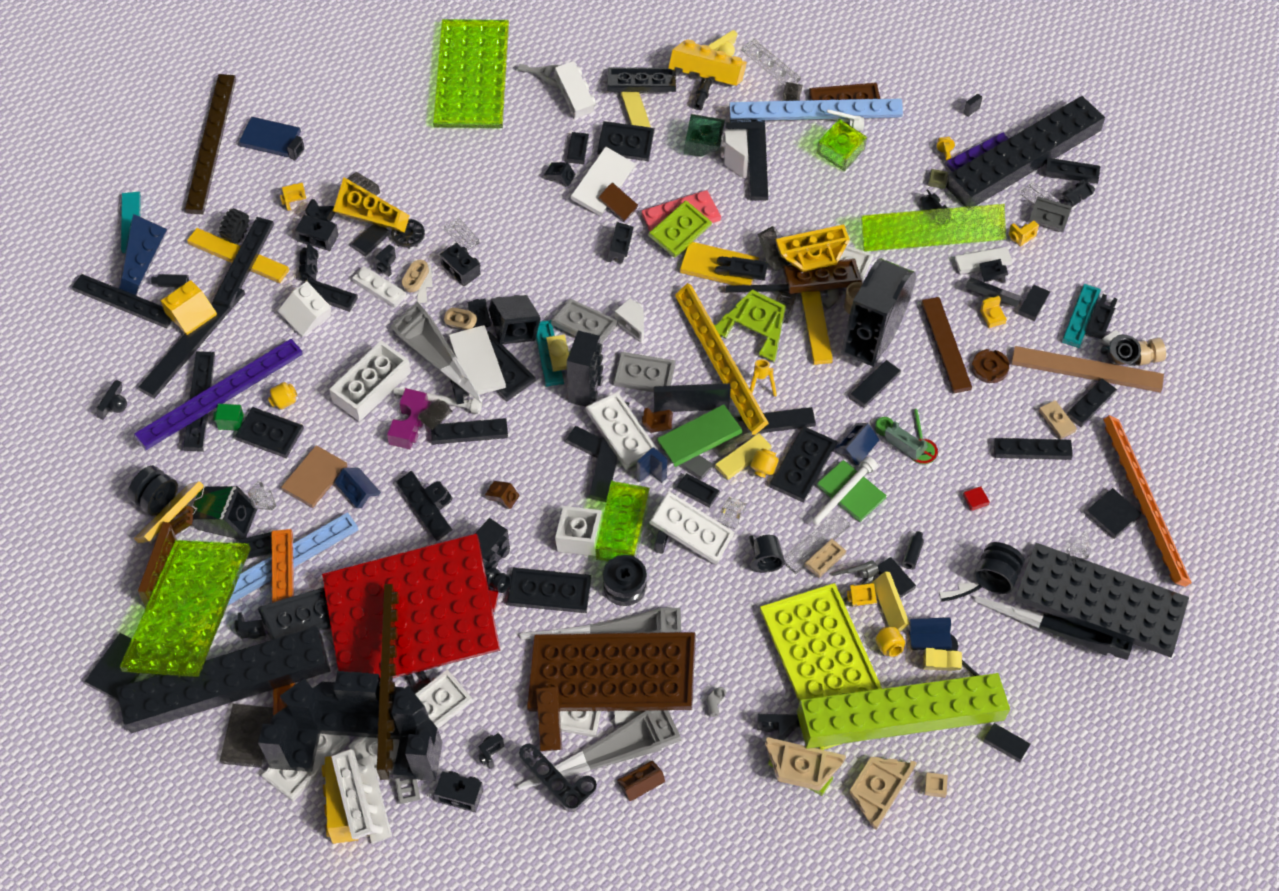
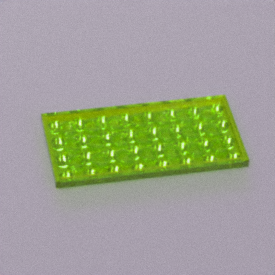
(471, 74)
(185, 608)

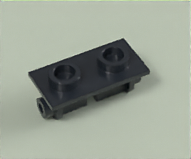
(1082, 188)
(931, 201)
(309, 258)

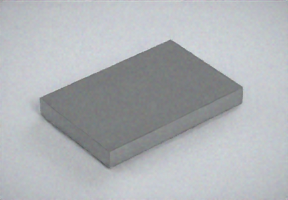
(580, 317)
(643, 372)

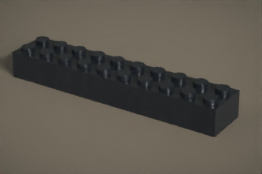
(1025, 152)
(224, 680)

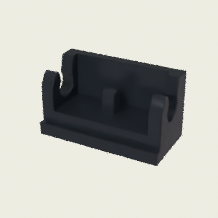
(620, 242)

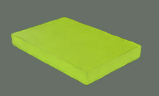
(680, 229)

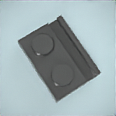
(1050, 214)

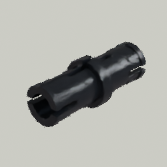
(702, 94)

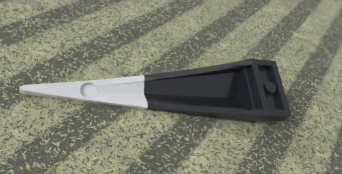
(1066, 629)

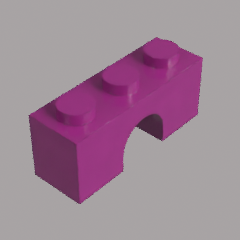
(405, 432)

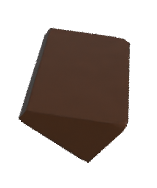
(618, 202)
(641, 780)

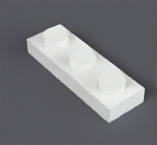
(379, 287)

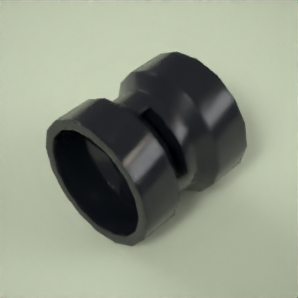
(497, 580)

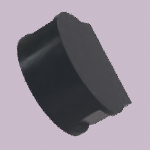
(877, 311)

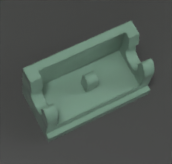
(905, 441)

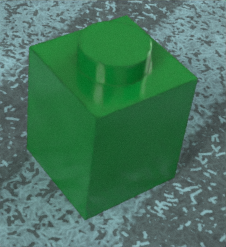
(228, 417)

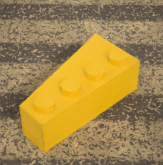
(707, 62)
(366, 207)
(337, 824)

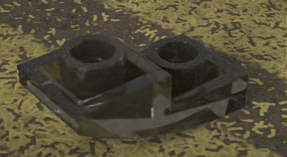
(792, 92)
(435, 414)
(730, 445)

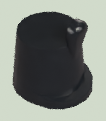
(1122, 350)
(767, 554)

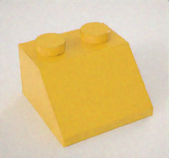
(188, 307)

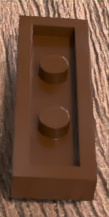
(549, 719)

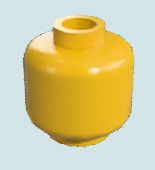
(282, 395)
(764, 462)
(890, 641)

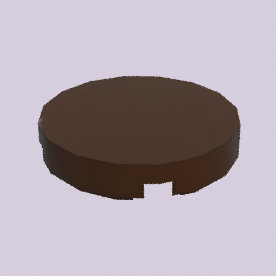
(990, 366)

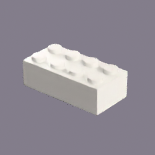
(370, 380)

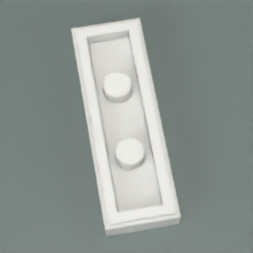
(970, 262)

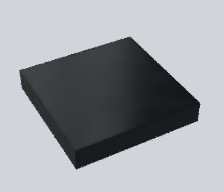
(1113, 513)

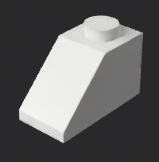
(631, 318)

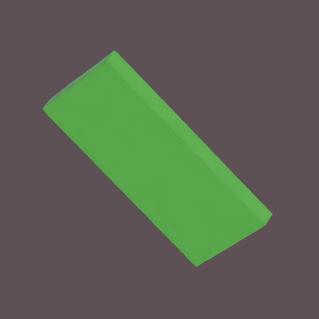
(699, 435)

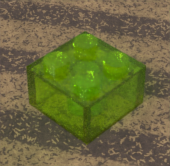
(841, 145)

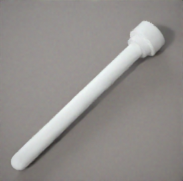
(472, 405)
(867, 466)

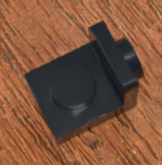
(560, 171)
(385, 259)
(993, 270)

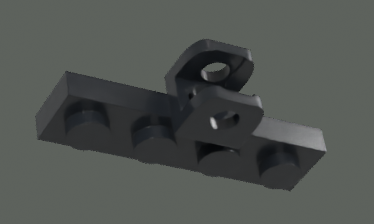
(427, 503)

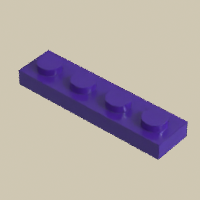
(969, 155)

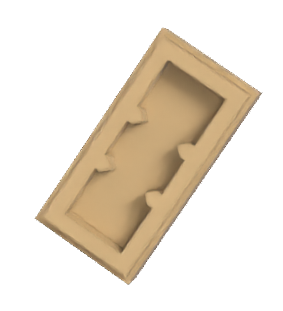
(1057, 419)
(825, 558)

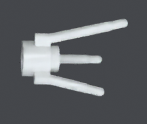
(854, 121)

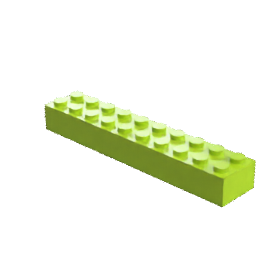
(902, 710)

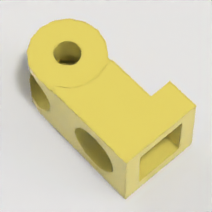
(942, 660)

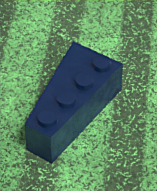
(141, 250)

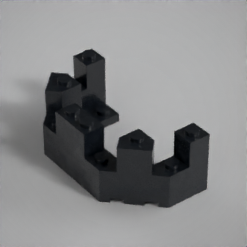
(350, 709)

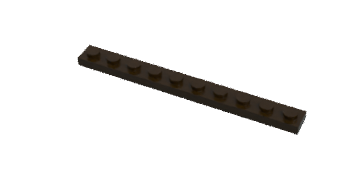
(210, 144)
(387, 686)

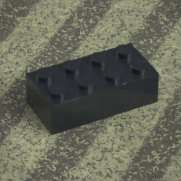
(584, 369)
(493, 543)

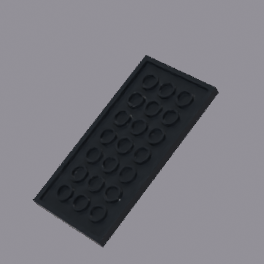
(1103, 599)

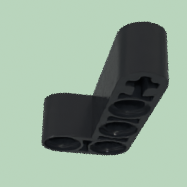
(554, 775)

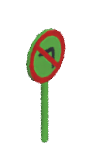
(931, 452)

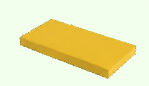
(701, 262)
(169, 512)

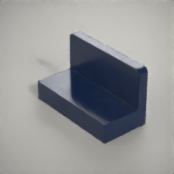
(858, 442)
(652, 463)
(356, 486)
(930, 633)

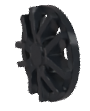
(410, 234)

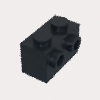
(460, 264)

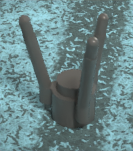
(865, 570)

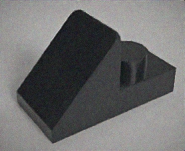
(782, 722)

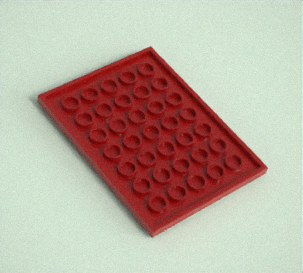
(441, 608)

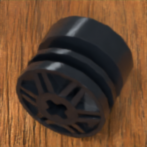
(999, 568)

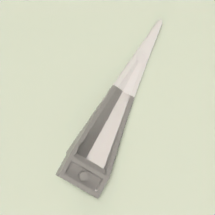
(422, 335)
(653, 621)
(637, 738)

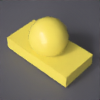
(725, 43)
(558, 352)

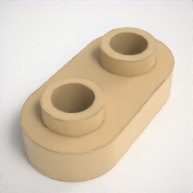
(415, 277)
(460, 318)

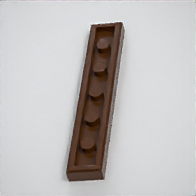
(946, 345)

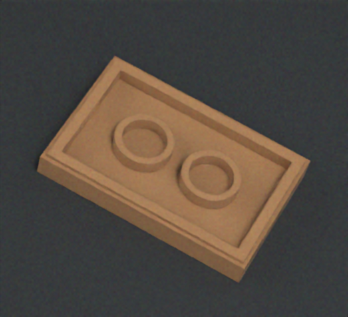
(314, 476)

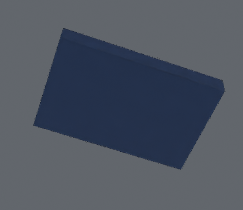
(268, 136)

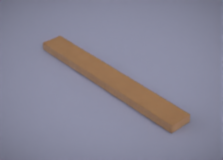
(1087, 369)

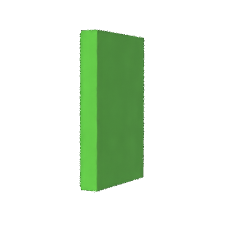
(860, 499)

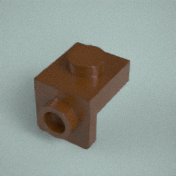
(658, 420)
(502, 492)

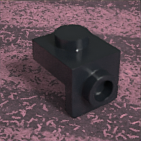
(321, 212)
(479, 308)
(249, 629)
(489, 747)

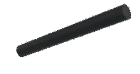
(759, 288)

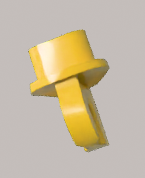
(945, 145)

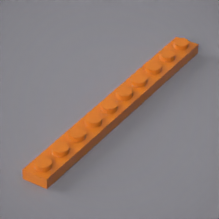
(1148, 504)
(282, 586)

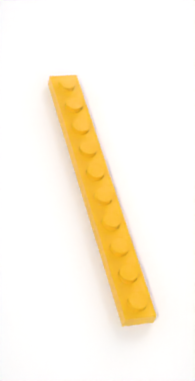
(721, 359)

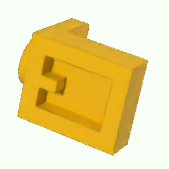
(1024, 234)
(992, 312)

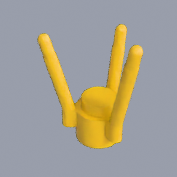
(761, 371)

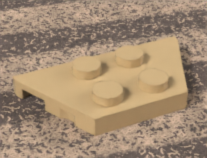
(802, 766)
(879, 787)

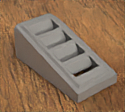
(402, 800)

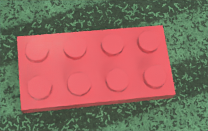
(701, 201)

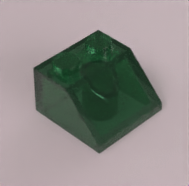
(703, 135)

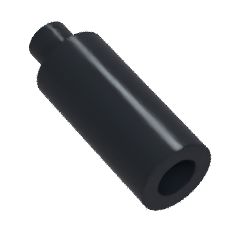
(170, 280)
(913, 551)

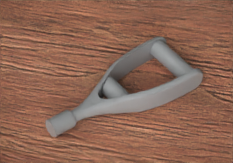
(538, 71)

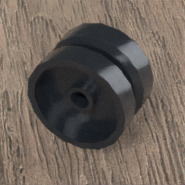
(152, 490)
(624, 580)

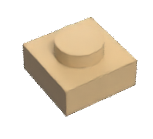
(936, 785)

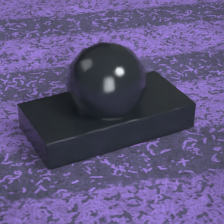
(112, 401)

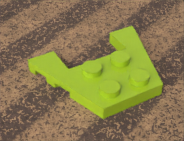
(759, 315)

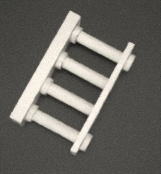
(361, 796)

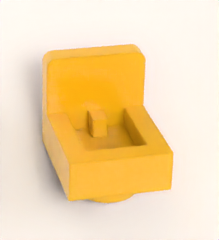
(292, 193)
(862, 595)

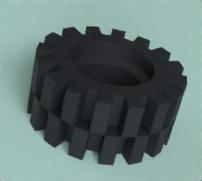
(234, 225)

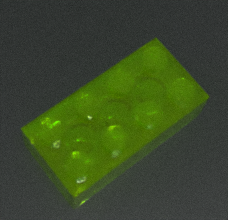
(622, 521)

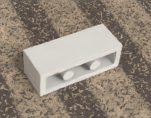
(574, 89)

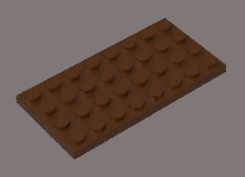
(615, 671)

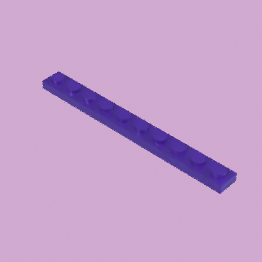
(217, 394)

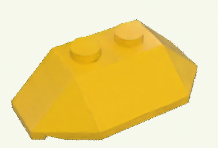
(814, 248)

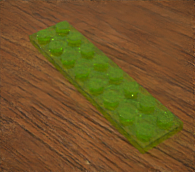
(933, 227)

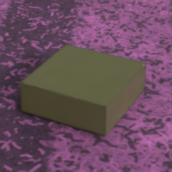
(938, 178)

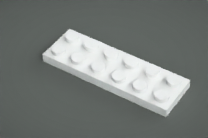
(442, 699)

